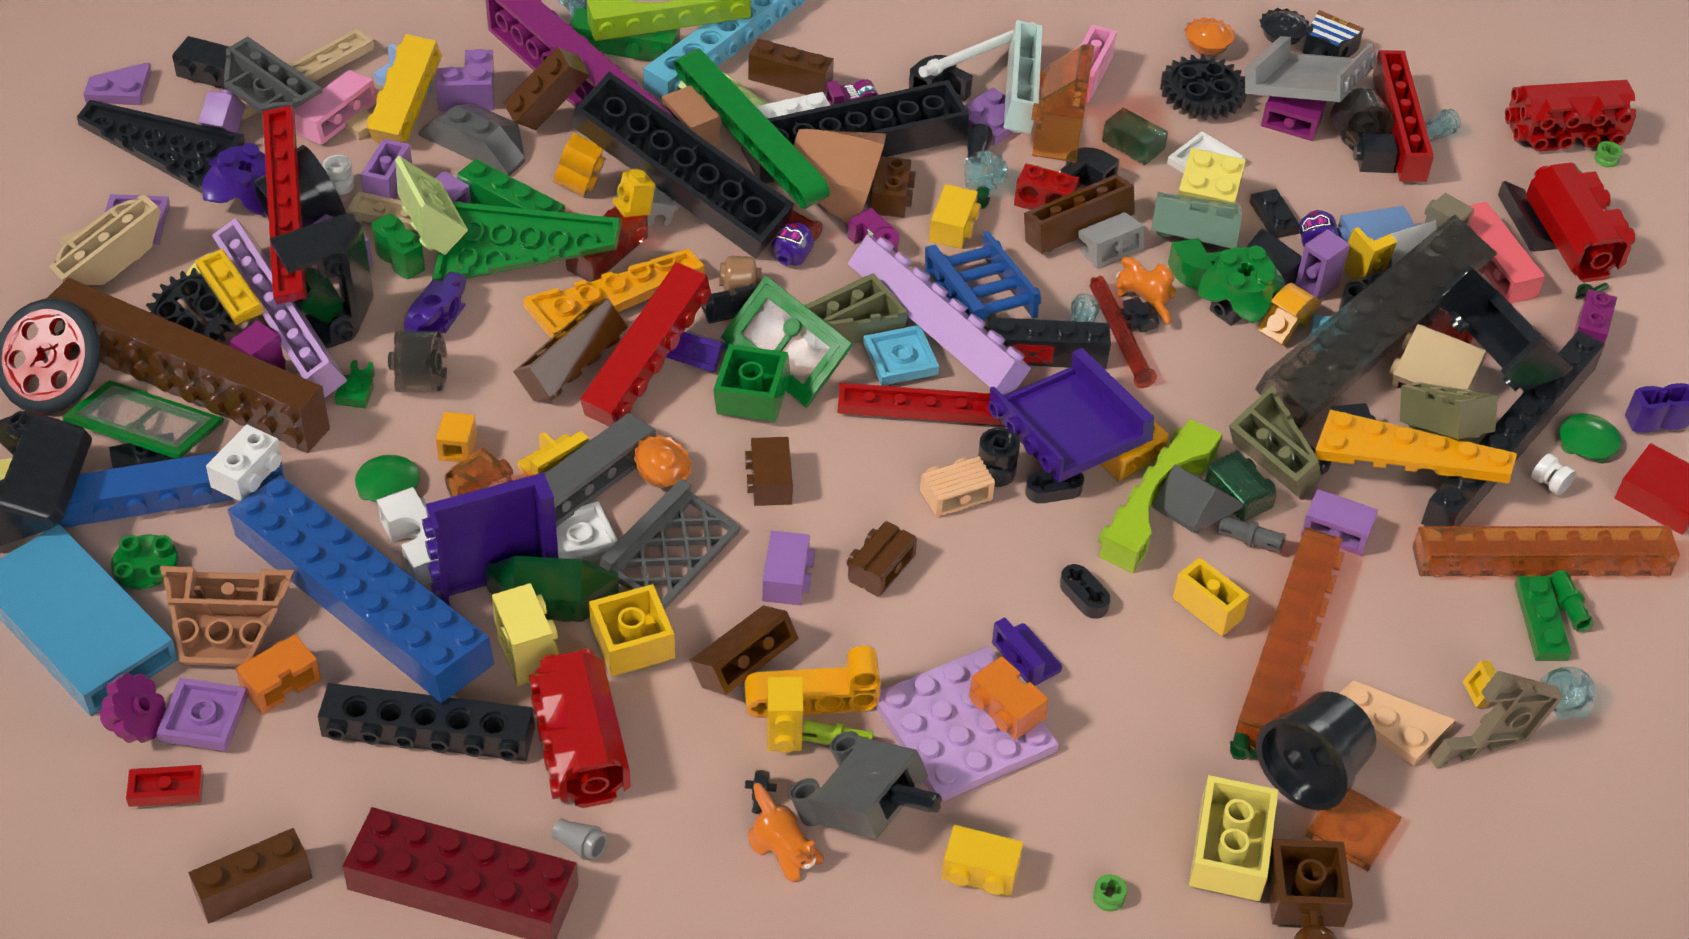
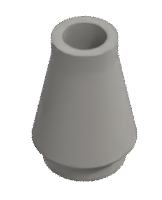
(582, 839)

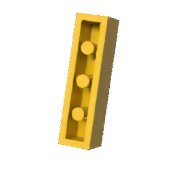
(404, 89)

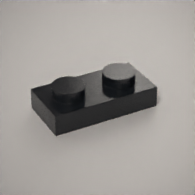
(1274, 213)

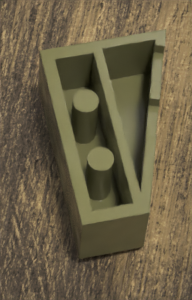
(860, 309)
(1448, 410)
(1276, 443)

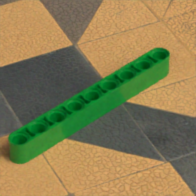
(753, 129)

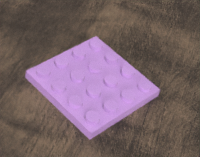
(953, 736)

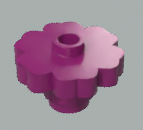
(132, 708)

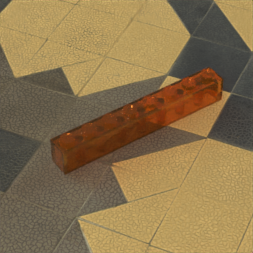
(1544, 550)
(1291, 631)

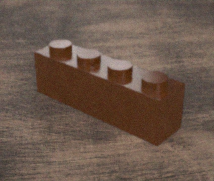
(1061, 219)
(571, 350)

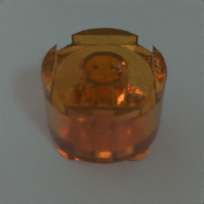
(477, 473)

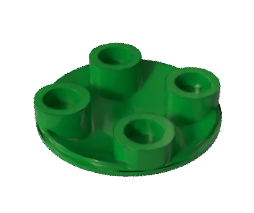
(1589, 437)
(385, 477)
(139, 560)

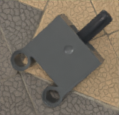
(866, 787)

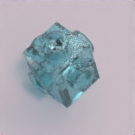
(975, 170)

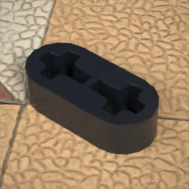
(1051, 488)
(1087, 589)

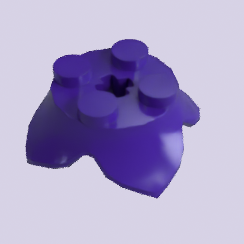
(233, 175)

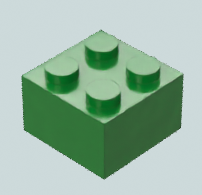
(752, 382)

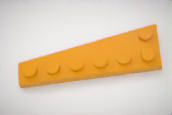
(557, 308)
(1365, 439)

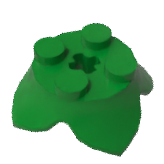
(1243, 278)

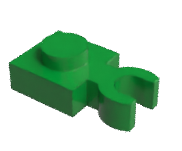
(358, 387)

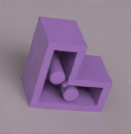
(467, 84)

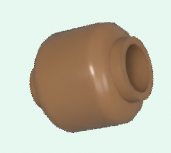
(739, 272)

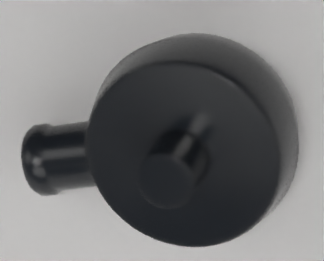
(763, 778)

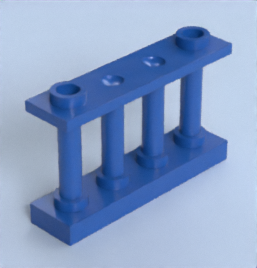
(942, 271)

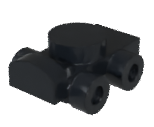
(1139, 314)

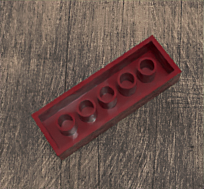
(461, 875)

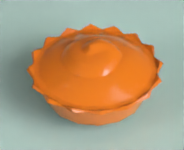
(1209, 36)
(662, 461)

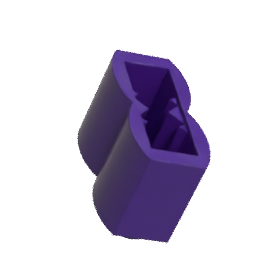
(1659, 408)

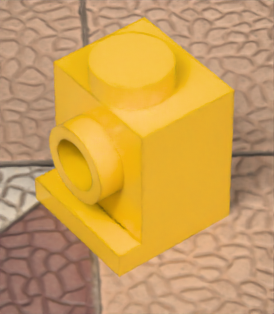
(634, 193)

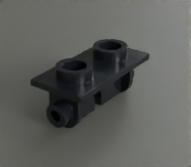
(725, 306)

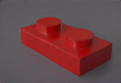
(164, 785)

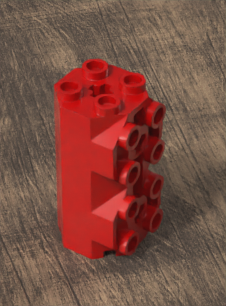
(1559, 113)
(1577, 220)
(579, 729)

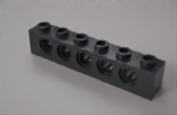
(369, 715)

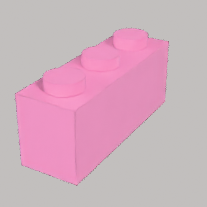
(1104, 42)
(340, 100)

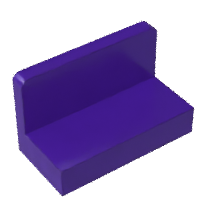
(698, 351)
(1025, 651)

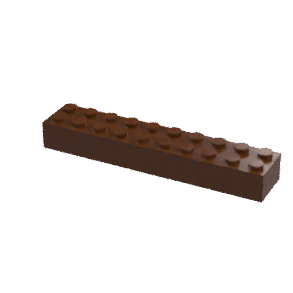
(201, 369)

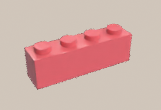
(1512, 268)

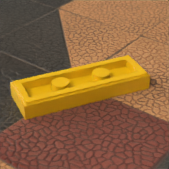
(229, 286)

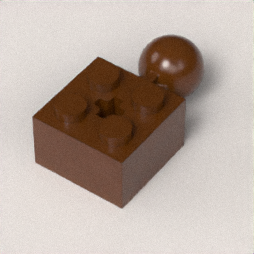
(1309, 886)

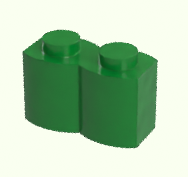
(398, 246)

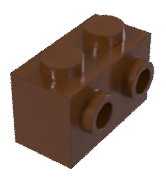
(892, 186)

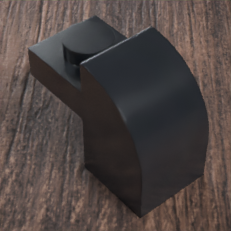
(958, 78)
(1091, 166)

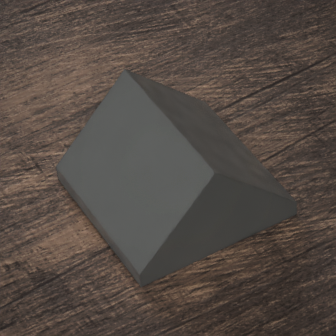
(1193, 500)

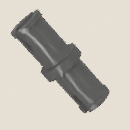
(1252, 534)

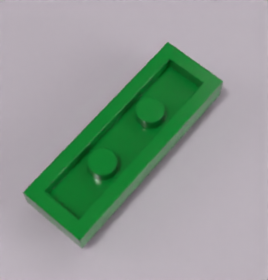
(1542, 618)

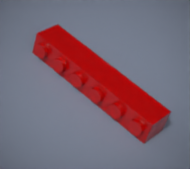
(1397, 90)
(646, 345)

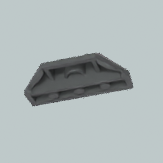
(264, 78)
(478, 135)

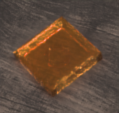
(1359, 824)

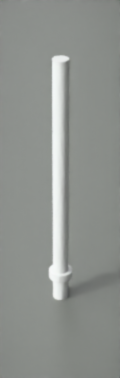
(935, 66)

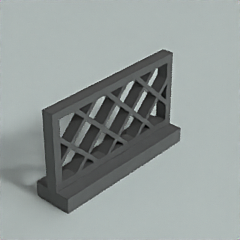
(651, 525)

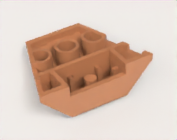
(846, 164)
(222, 615)

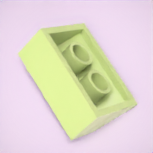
(428, 207)

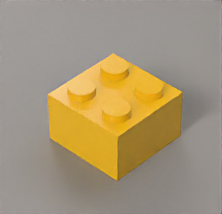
(632, 630)

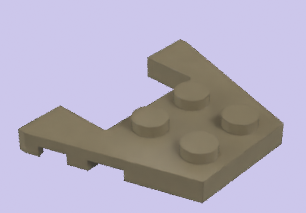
(1515, 718)

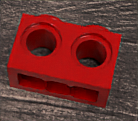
(1040, 186)

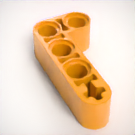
(825, 689)

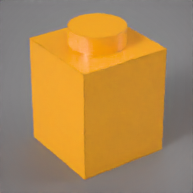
(456, 436)

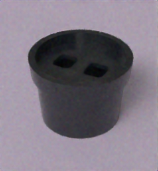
(316, 190)
(1316, 749)

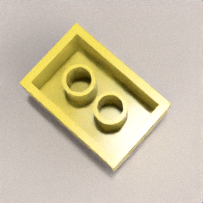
(1234, 838)

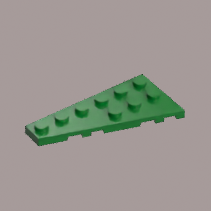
(520, 238)

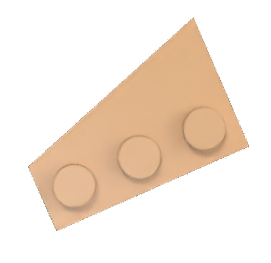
(1399, 724)

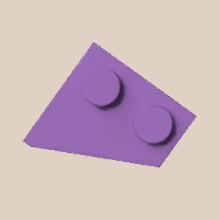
(119, 86)

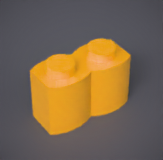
(579, 164)

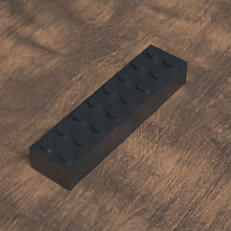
(908, 117)
(682, 164)

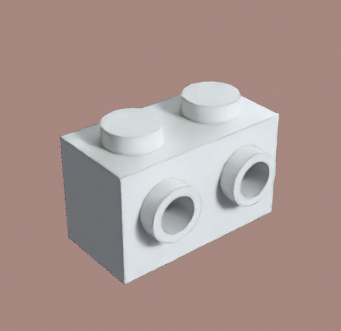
(244, 463)

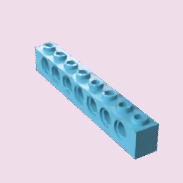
(717, 41)

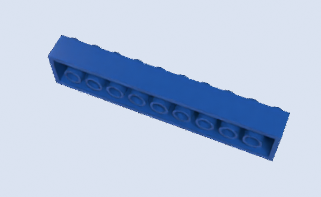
(363, 588)

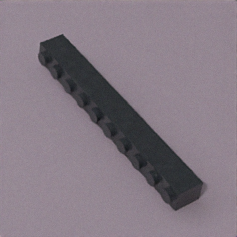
(1516, 431)

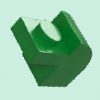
(1190, 261)

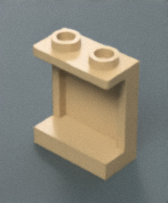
(1437, 360)

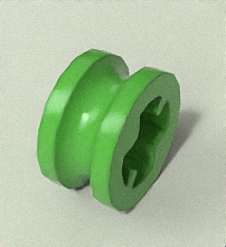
(1608, 154)
(1101, 887)

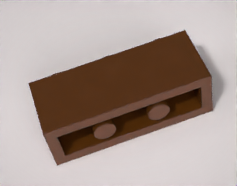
(789, 68)
(546, 88)
(744, 649)
(250, 875)

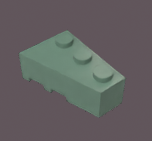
(1197, 218)

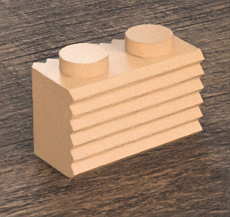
(957, 486)

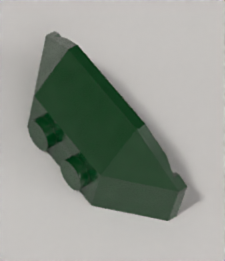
(562, 582)

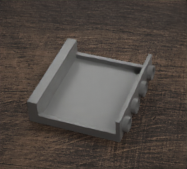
(1306, 75)

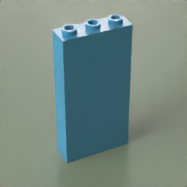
(78, 618)

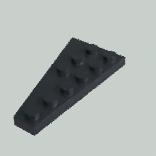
(163, 142)

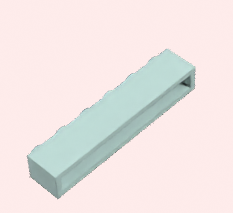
(1023, 76)

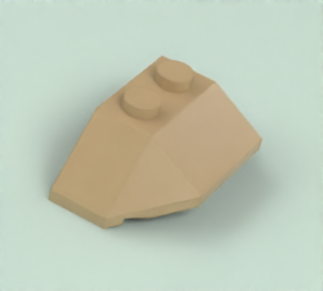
(109, 243)

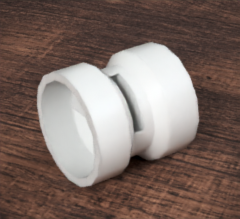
(339, 171)
(1553, 474)

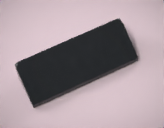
(1524, 217)

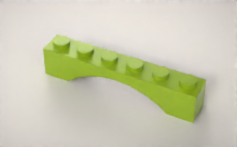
(627, 18)
(1130, 534)

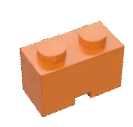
(277, 672)
(1006, 699)

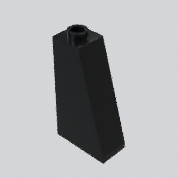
(1283, 258)

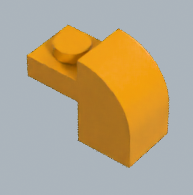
(1290, 307)

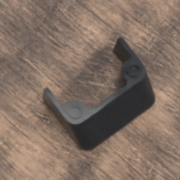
(339, 251)
(1502, 331)
(41, 472)

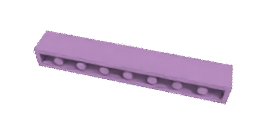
(942, 317)
(296, 332)

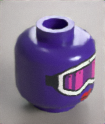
(1316, 223)
(792, 244)

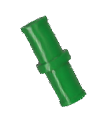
(1571, 600)

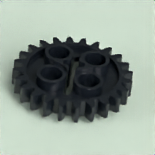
(1203, 87)
(200, 298)

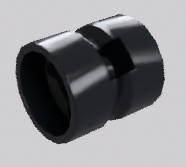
(1000, 453)

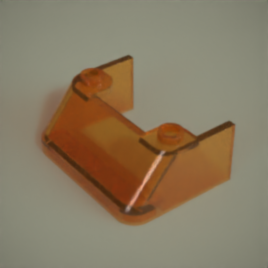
(1062, 105)

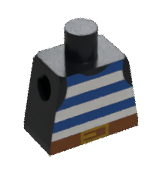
(1332, 36)

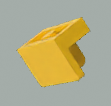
(1367, 255)
(551, 452)

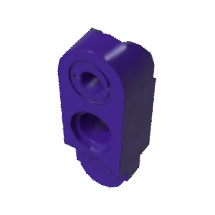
(437, 305)

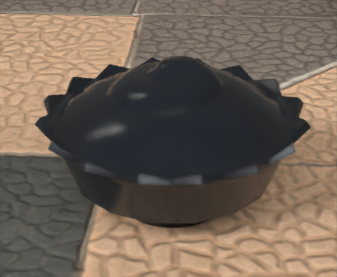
(1284, 23)

